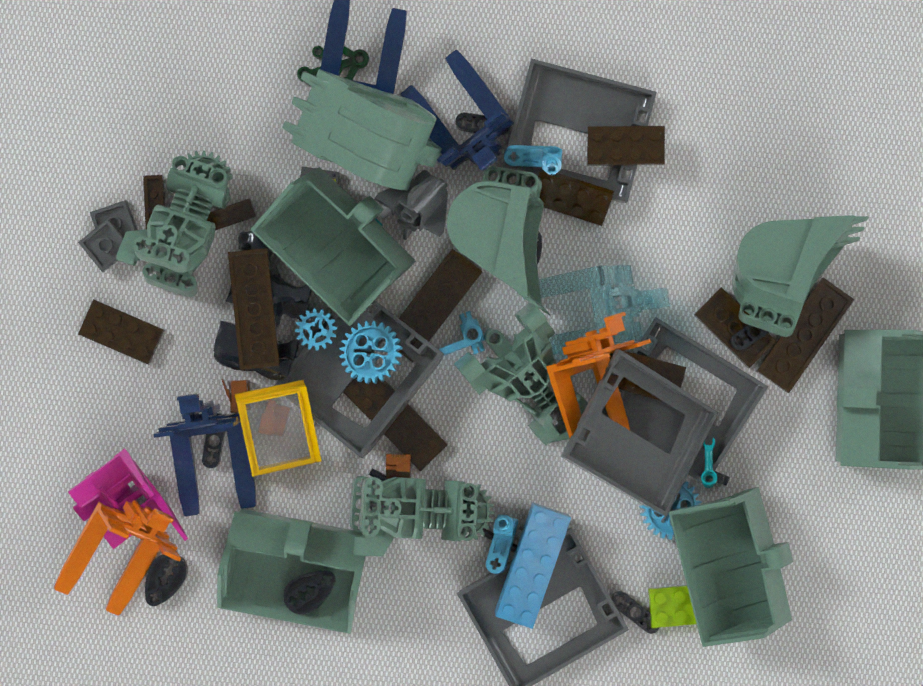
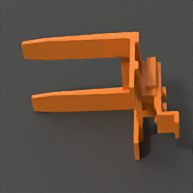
(585, 354)
(138, 521)

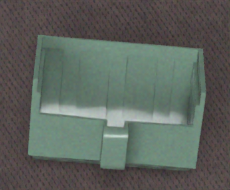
(333, 243)
(880, 399)
(271, 551)
(732, 568)

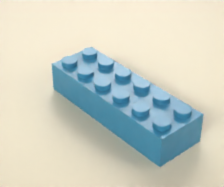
(532, 565)

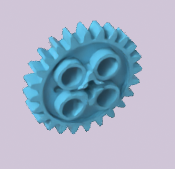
(373, 335)
(666, 528)

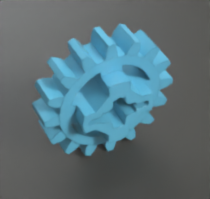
(324, 332)

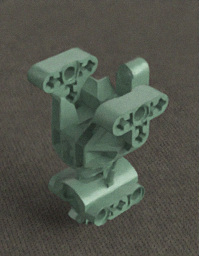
(183, 229)
(521, 372)
(414, 510)

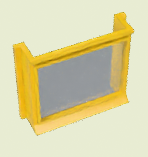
(278, 427)

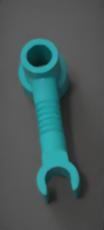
(709, 473)

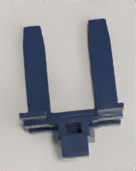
(391, 48)
(481, 146)
(182, 451)

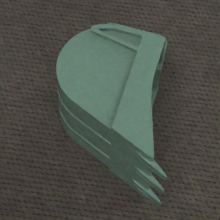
(364, 130)
(499, 228)
(782, 263)

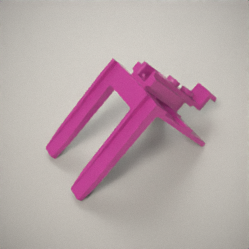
(111, 488)

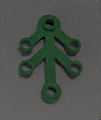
(351, 61)

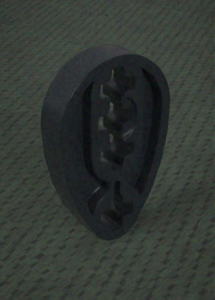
(153, 580)
(301, 583)

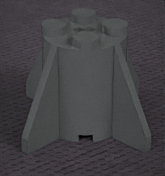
(420, 205)

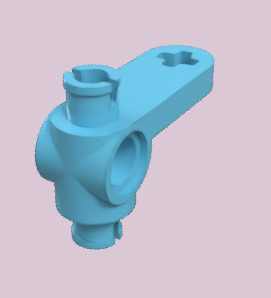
(535, 156)
(467, 324)
(502, 541)

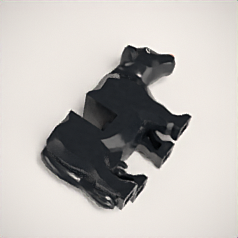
(284, 298)

